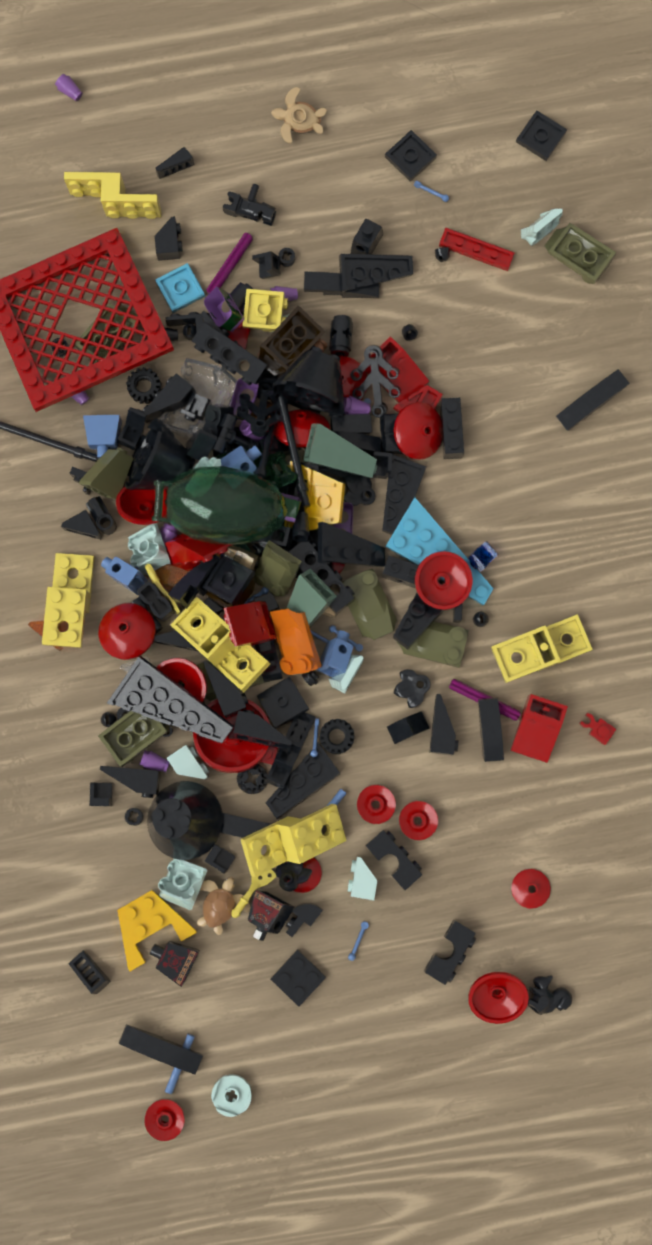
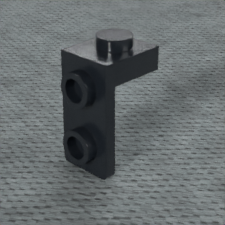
(179, 320)
(133, 428)

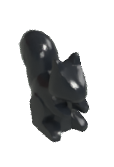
(546, 1001)

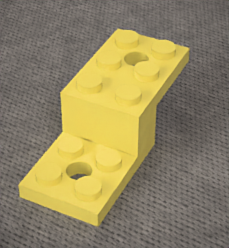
(112, 193)
(68, 600)
(214, 643)
(541, 648)
(293, 840)

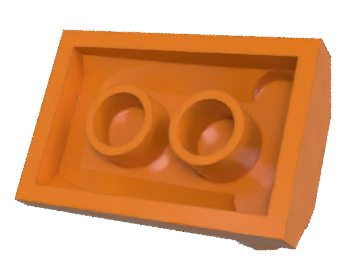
(295, 642)

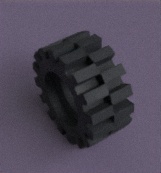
(141, 375)
(337, 724)

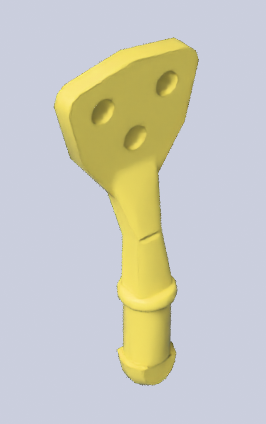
(156, 581)
(255, 884)

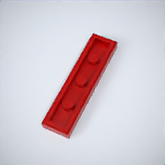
(476, 249)

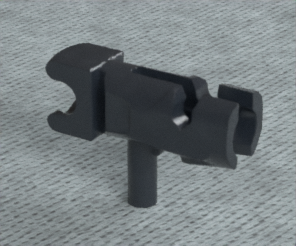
(249, 207)

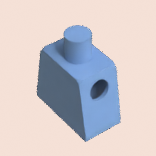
(102, 432)
(242, 459)
(124, 573)
(336, 655)

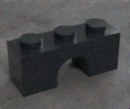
(452, 428)
(407, 871)
(443, 968)

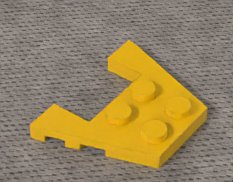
(325, 498)
(144, 918)

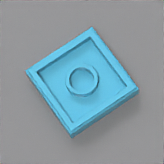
(180, 288)

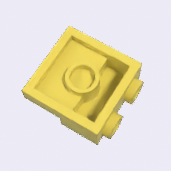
(264, 309)

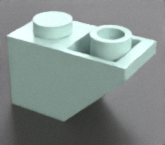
(186, 764)
(363, 882)

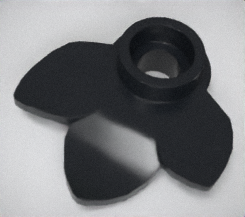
(357, 487)
(409, 688)
(294, 872)

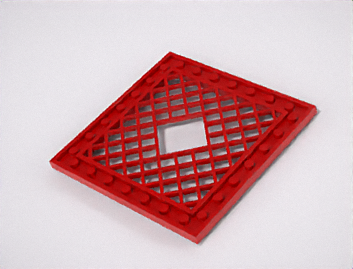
(157, 345)

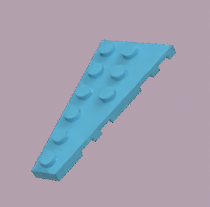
(421, 536)

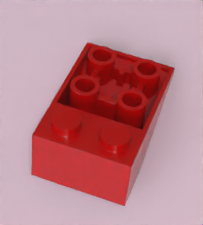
(410, 376)
(187, 550)
(249, 624)
(538, 728)

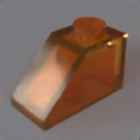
(170, 575)

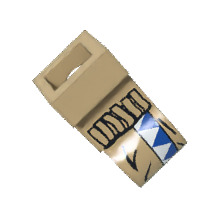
(241, 556)

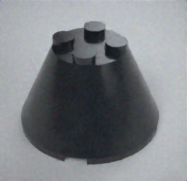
(313, 383)
(157, 458)
(185, 820)

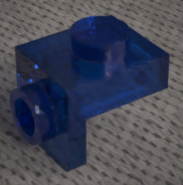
(482, 556)

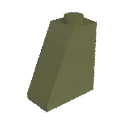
(108, 473)

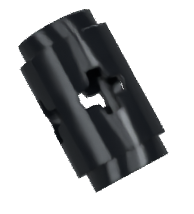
(340, 330)

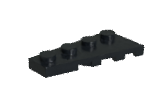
(371, 269)
(401, 490)
(345, 548)
(415, 622)
(303, 782)

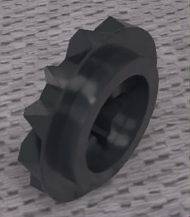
(250, 788)

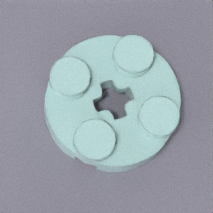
(237, 1105)

